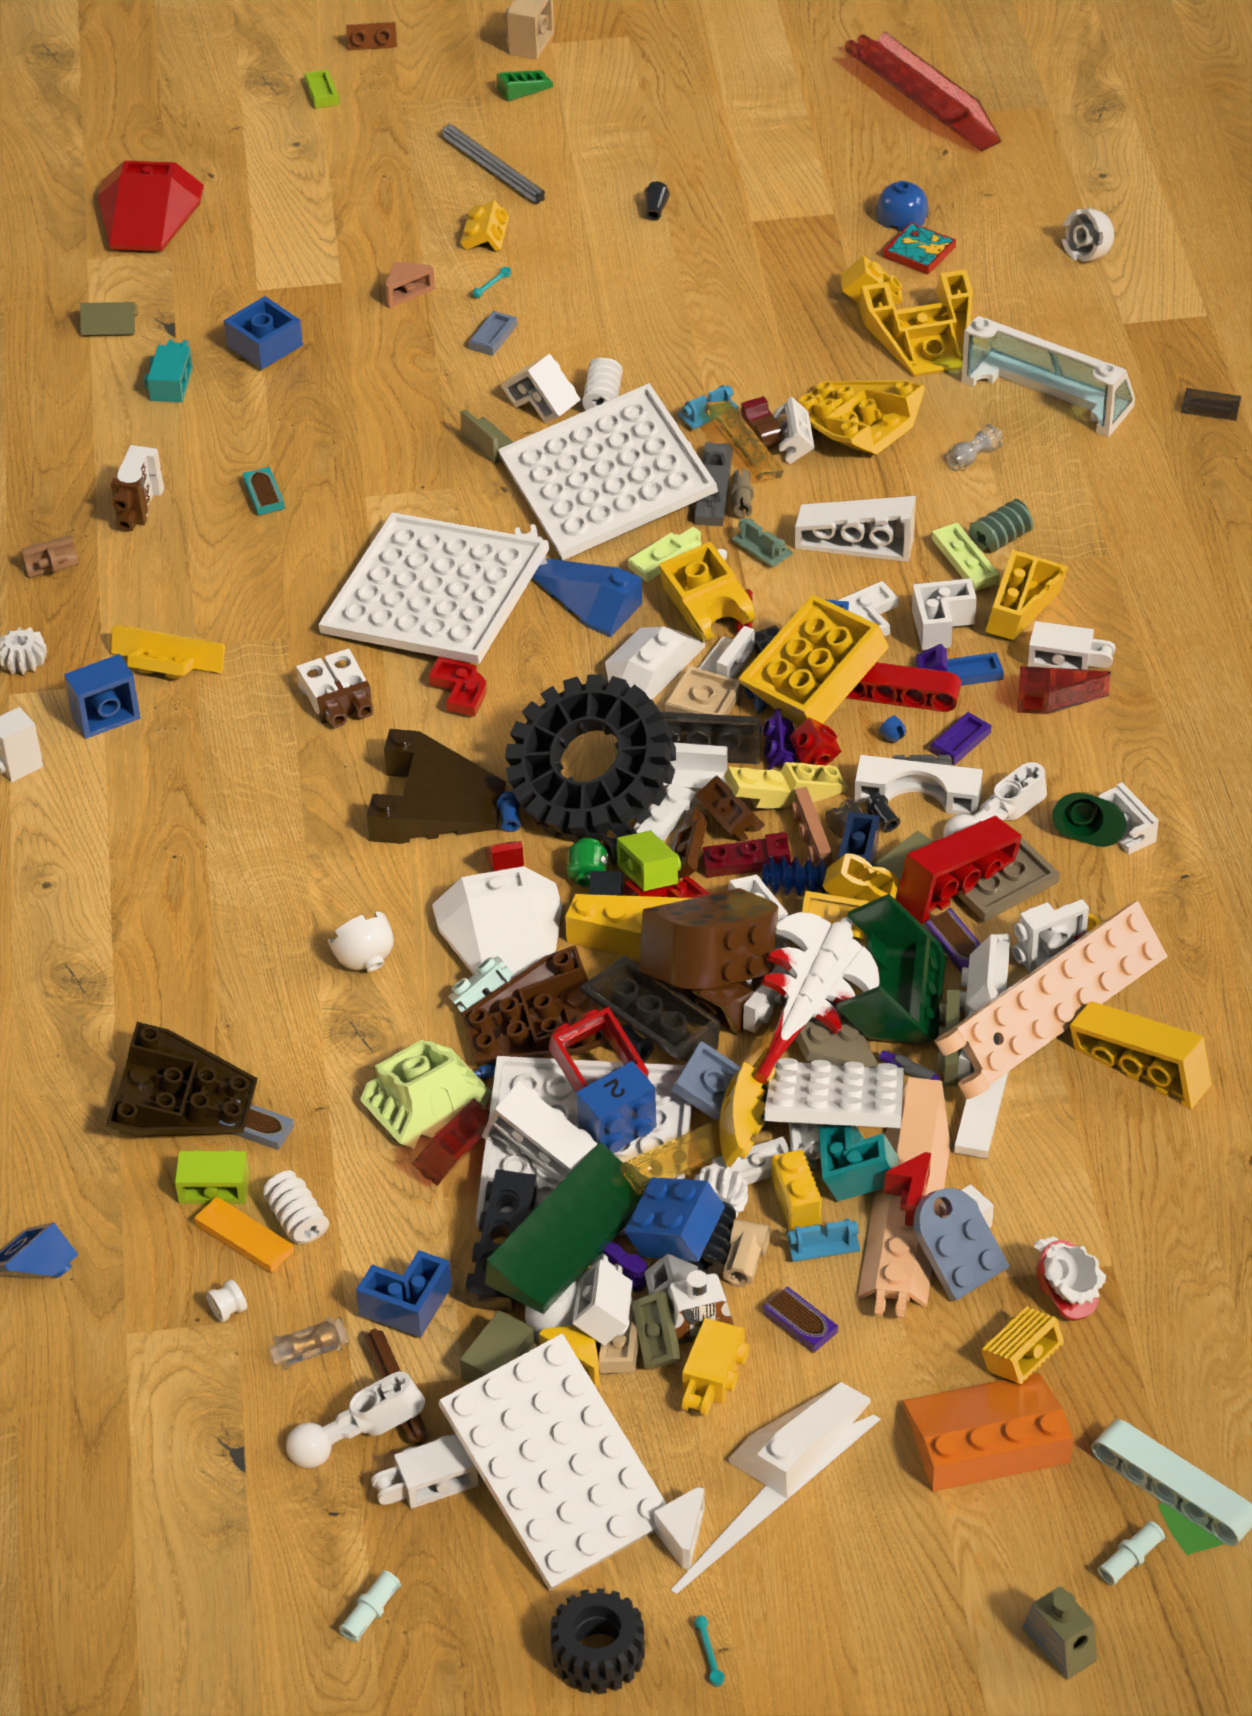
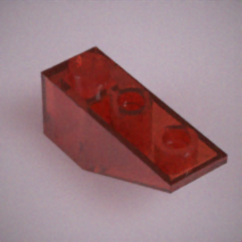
(1056, 689)

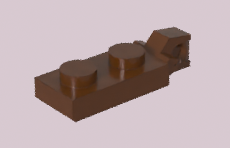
(689, 840)

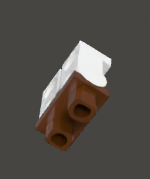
(136, 484)
(336, 690)

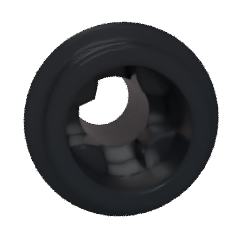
(656, 197)

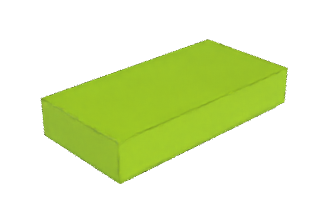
(321, 89)

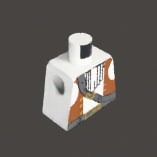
(694, 1300)

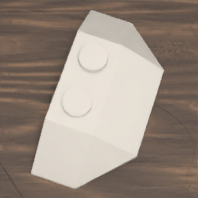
(653, 658)
(986, 974)

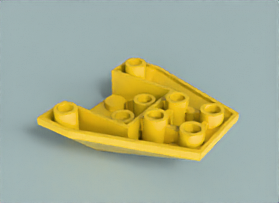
(863, 412)

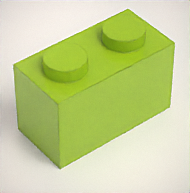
(647, 860)
(212, 1174)

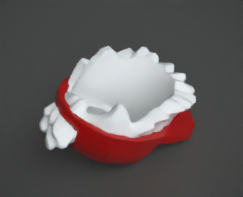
(1069, 1277)

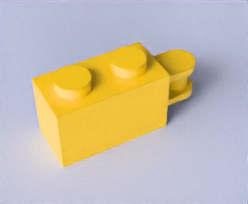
(713, 1365)

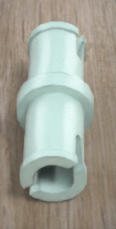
(1131, 1553)
(369, 1606)

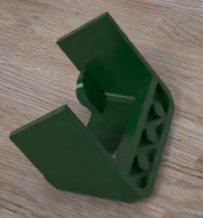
(910, 976)

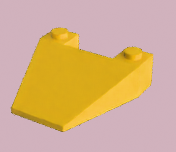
(925, 336)

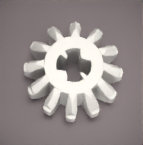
(22, 650)
(727, 1185)

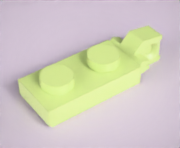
(646, 561)

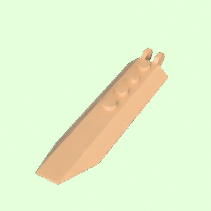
(893, 1256)

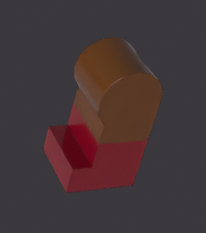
(762, 421)

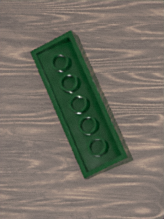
(564, 1232)

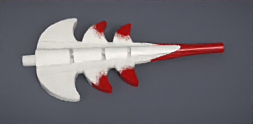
(818, 976)

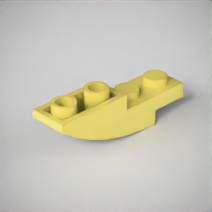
(777, 788)

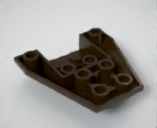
(178, 1088)

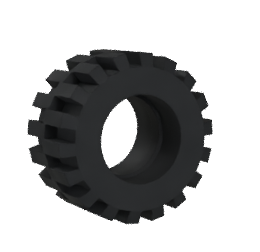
(597, 1615)

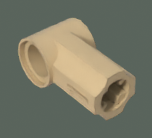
(747, 1245)

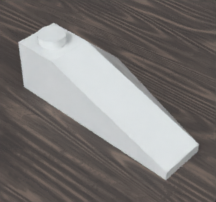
(794, 1443)

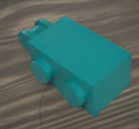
(169, 372)

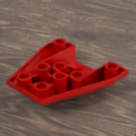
(147, 203)

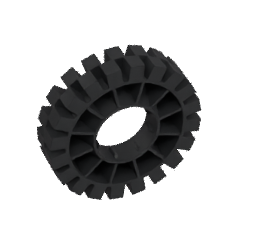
(619, 793)

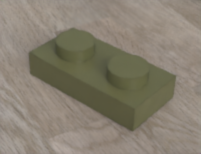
(656, 1330)

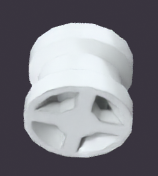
(226, 1300)

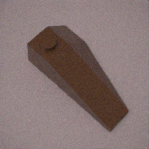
(722, 1002)

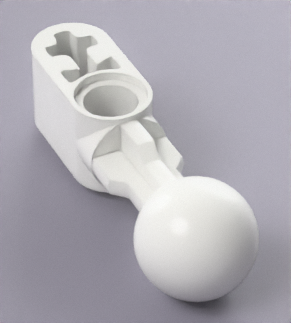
(1010, 800)
(370, 1412)

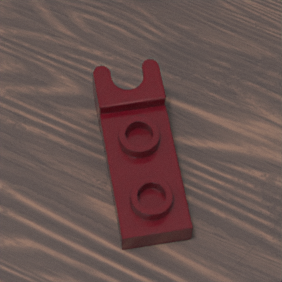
(745, 855)

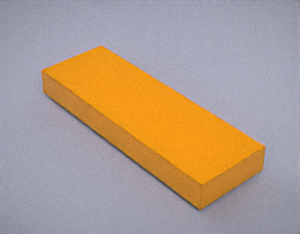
(244, 1234)

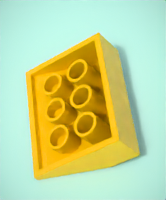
(815, 661)

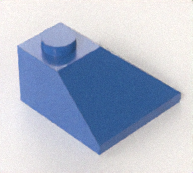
(37, 1253)

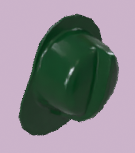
(1089, 819)

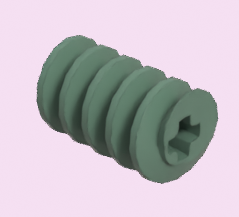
(1001, 526)

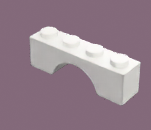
(952, 786)

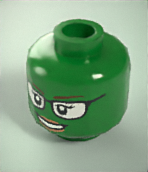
(584, 857)

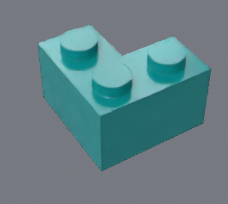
(853, 1163)

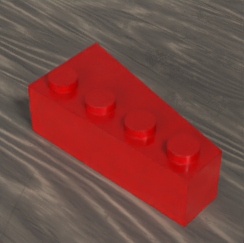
(955, 865)

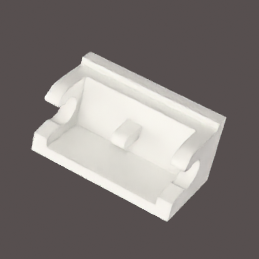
(796, 430)
(1141, 823)

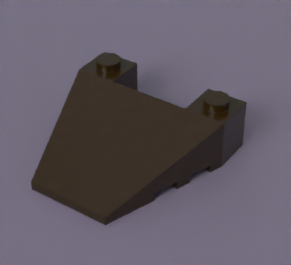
(440, 792)

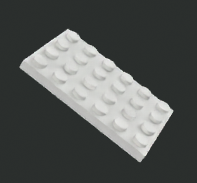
(555, 1461)

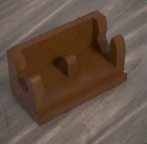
(728, 809)

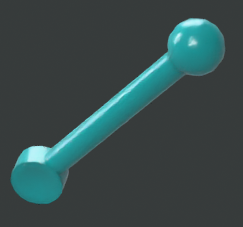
(504, 272)
(716, 1676)

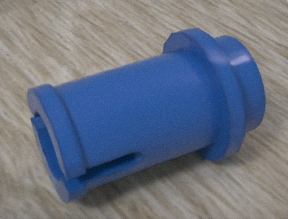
(509, 811)

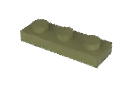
(950, 1014)

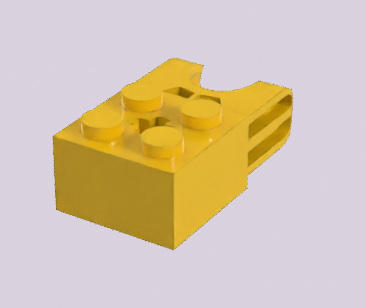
(705, 589)

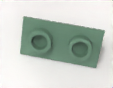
(760, 543)

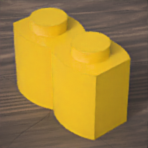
(857, 879)

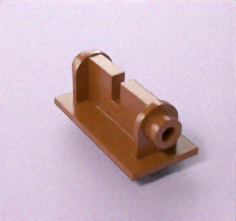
(371, 35)

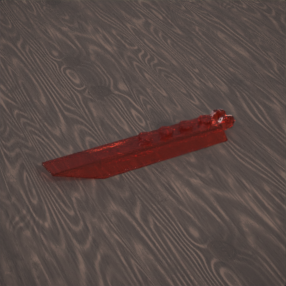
(926, 88)

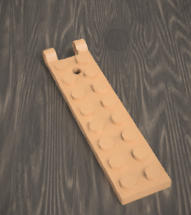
(1053, 996)

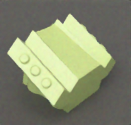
(421, 1091)

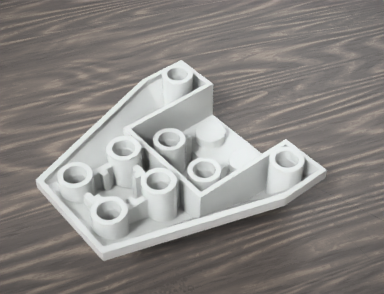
(502, 915)

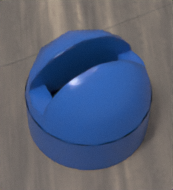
(892, 729)

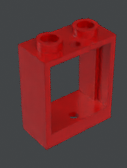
(590, 1024)

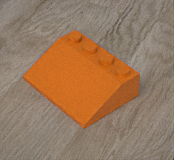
(989, 1431)

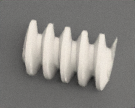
(602, 382)
(295, 1208)

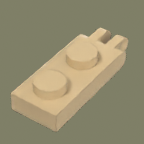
(621, 1352)

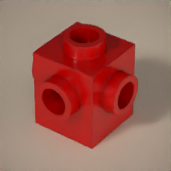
(815, 743)

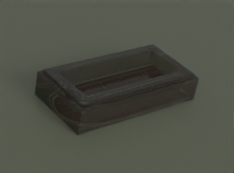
(1211, 404)

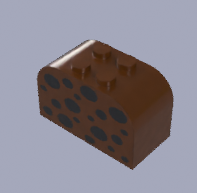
(709, 939)

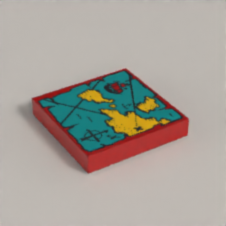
(919, 248)

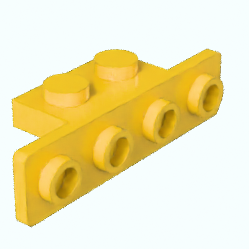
(166, 652)

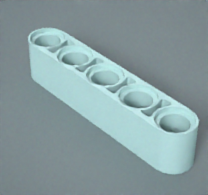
(1174, 1482)

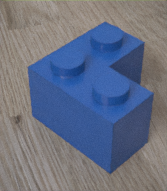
(406, 1299)

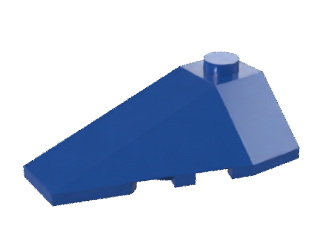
(596, 593)

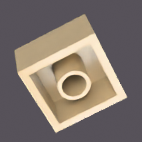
(529, 27)

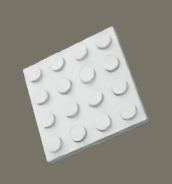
(835, 1094)

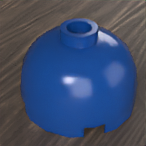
(902, 204)

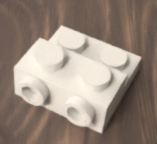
(1047, 932)

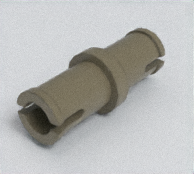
(742, 492)

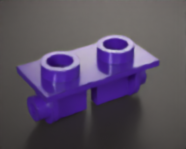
(777, 741)

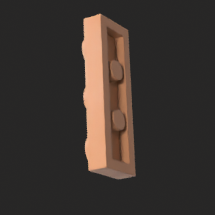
(810, 827)

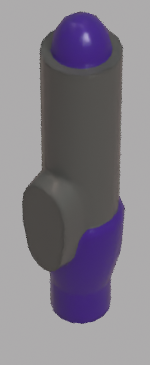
(909, 1066)

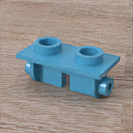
(693, 411)
(826, 1241)

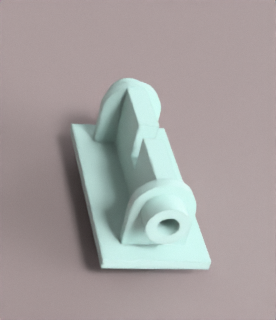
(488, 975)

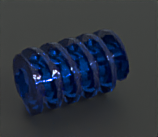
(794, 875)

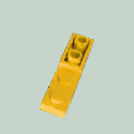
(742, 1112)

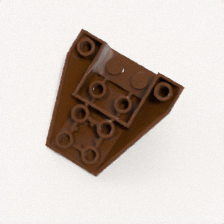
(529, 1007)

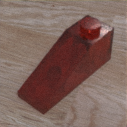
(453, 1143)

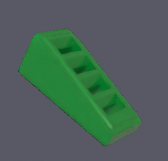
(522, 83)

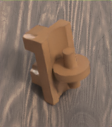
(49, 556)

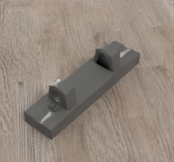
(718, 462)

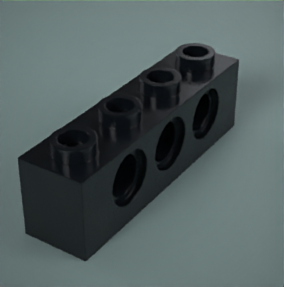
(506, 1189)

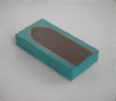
(263, 491)

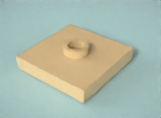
(704, 693)

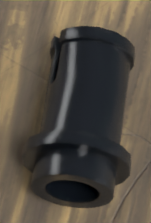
(878, 805)

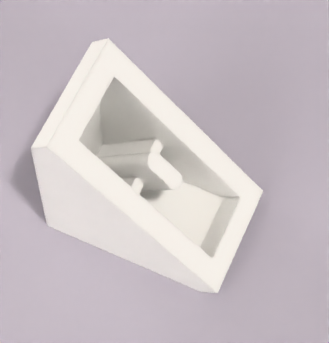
(680, 1524)

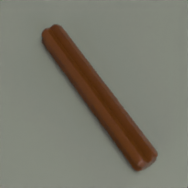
(386, 1365)

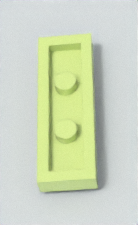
(965, 556)

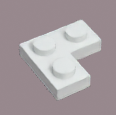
(872, 602)

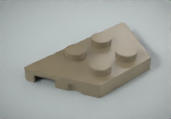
(848, 1045)

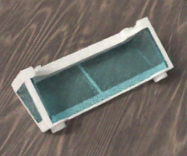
(1004, 352)

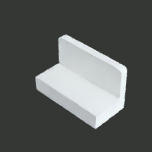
(730, 654)
(698, 765)

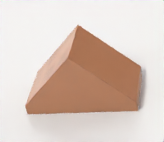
(408, 282)

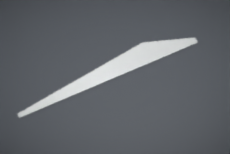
(767, 1502)

